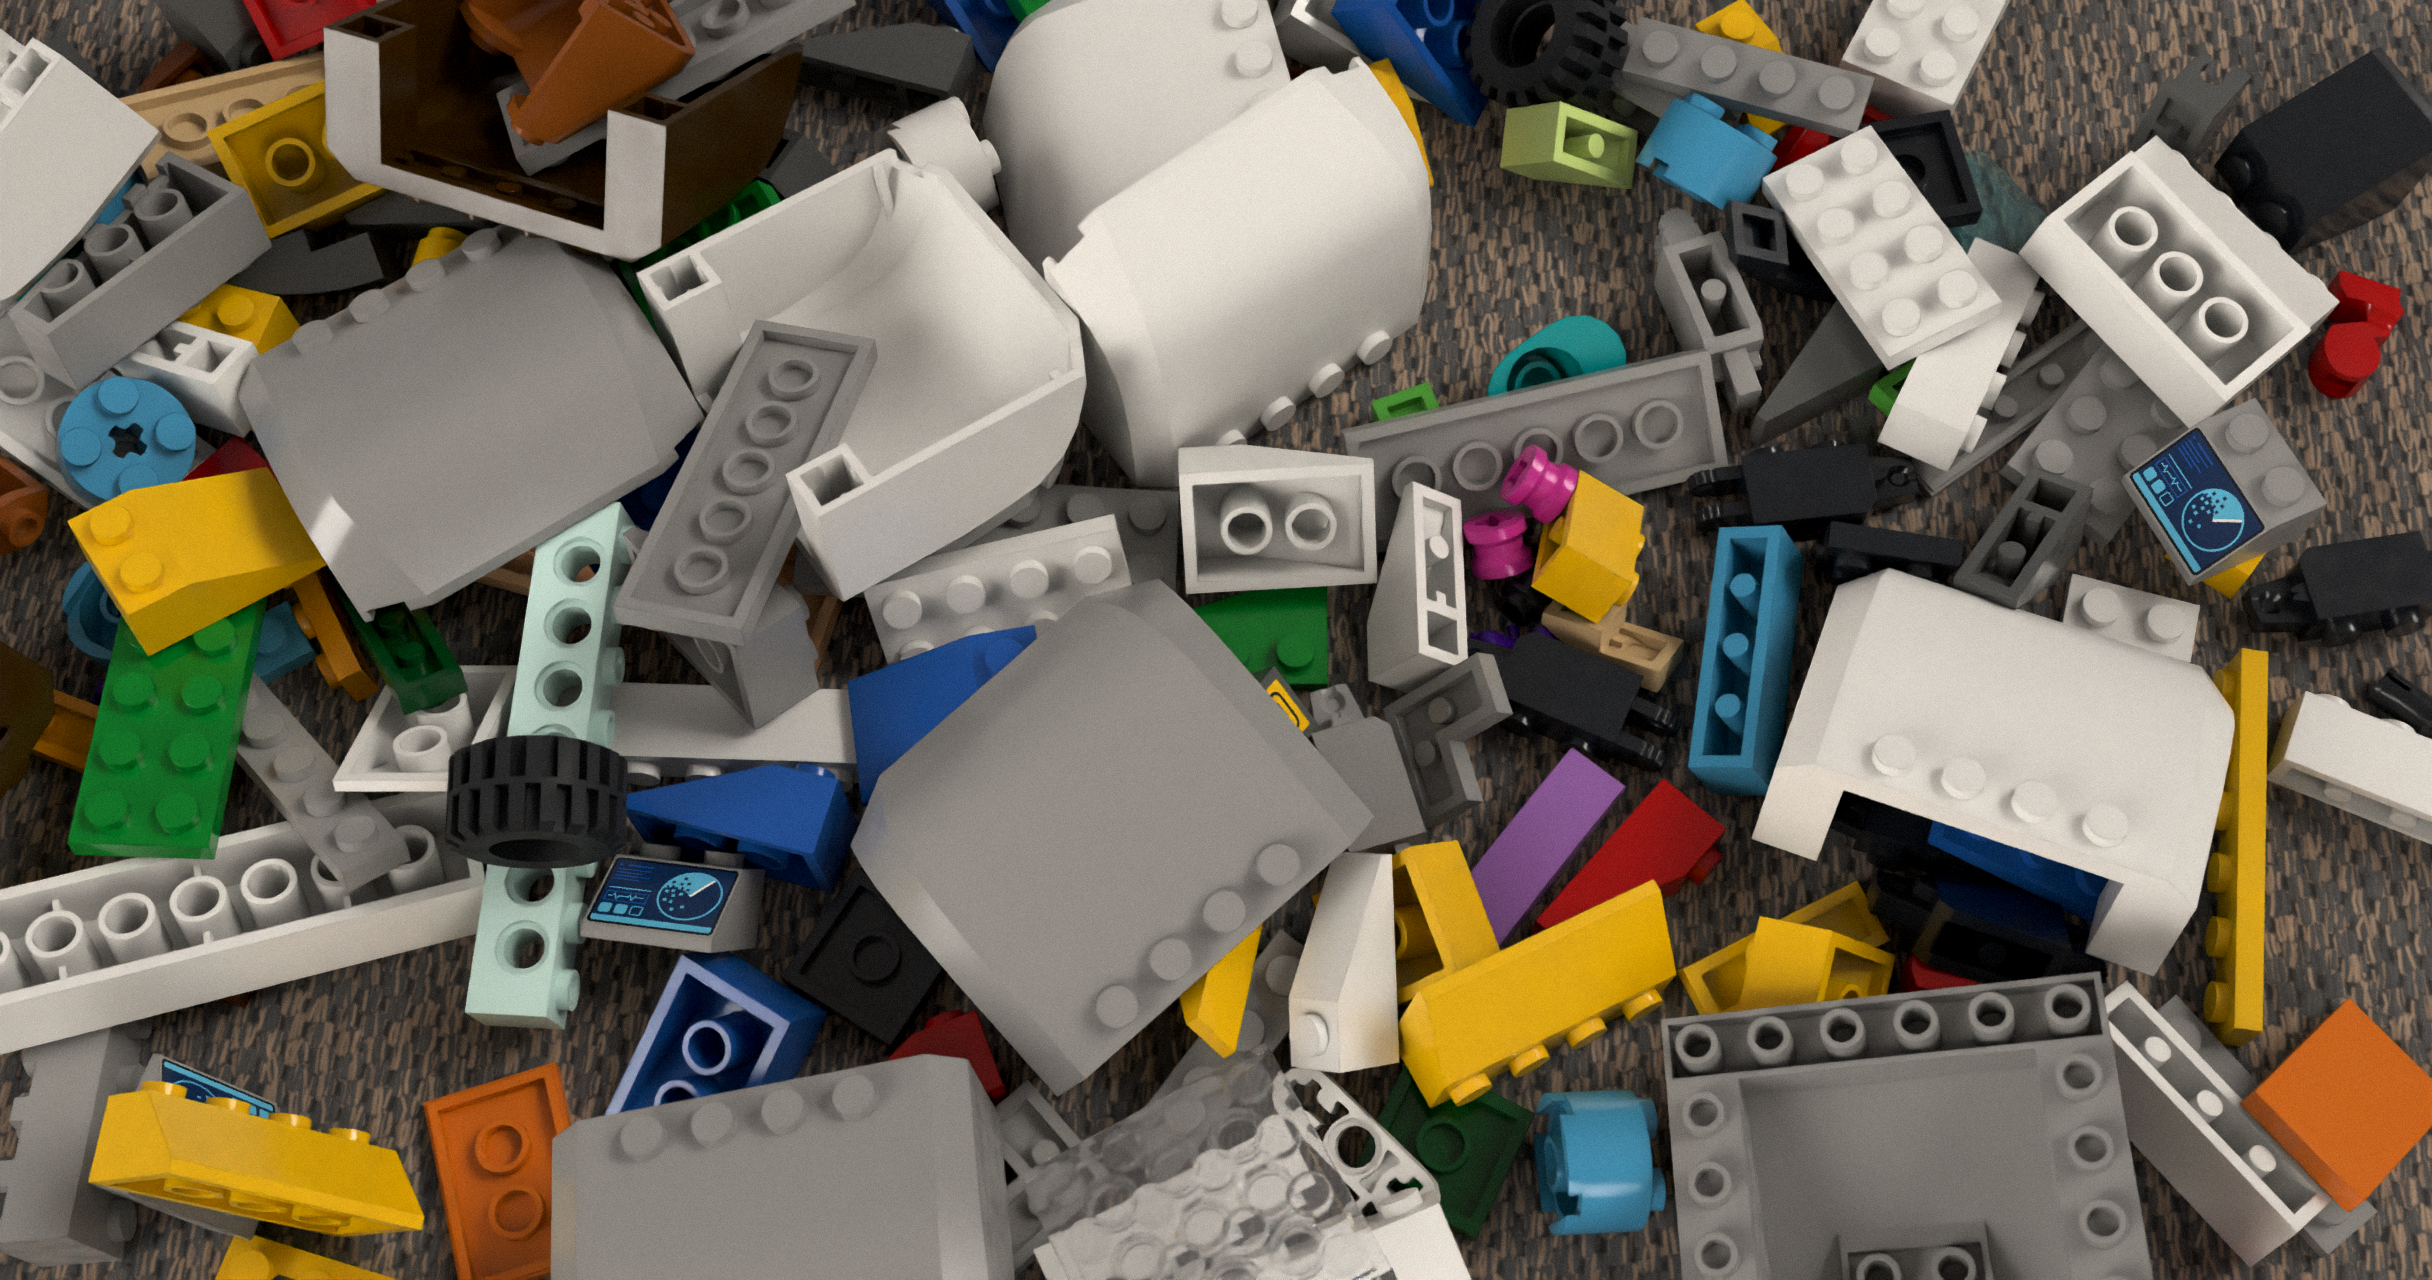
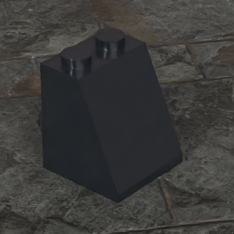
(2332, 154)

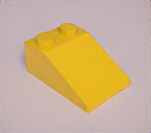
(194, 551)

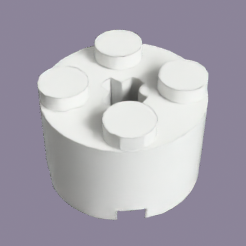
(945, 138)

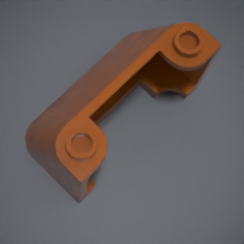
(578, 56)

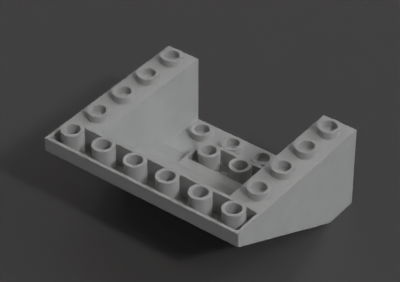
(1905, 1138)

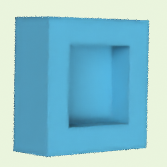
(281, 645)

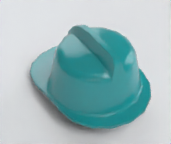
(1559, 352)

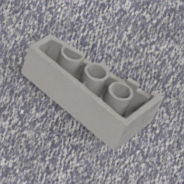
(140, 271)
(49, 1205)

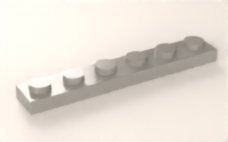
(298, 781)

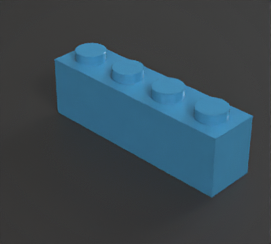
(1746, 660)

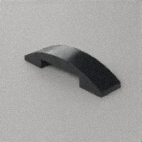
(1769, 252)

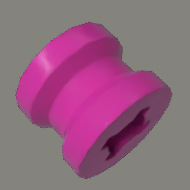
(1539, 484)
(1498, 544)

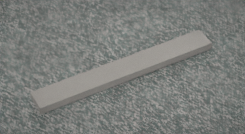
(2023, 401)

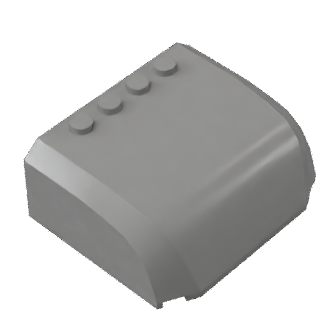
(466, 415)
(1102, 826)
(791, 1181)

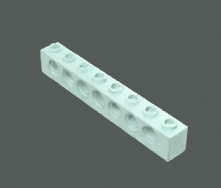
(546, 667)

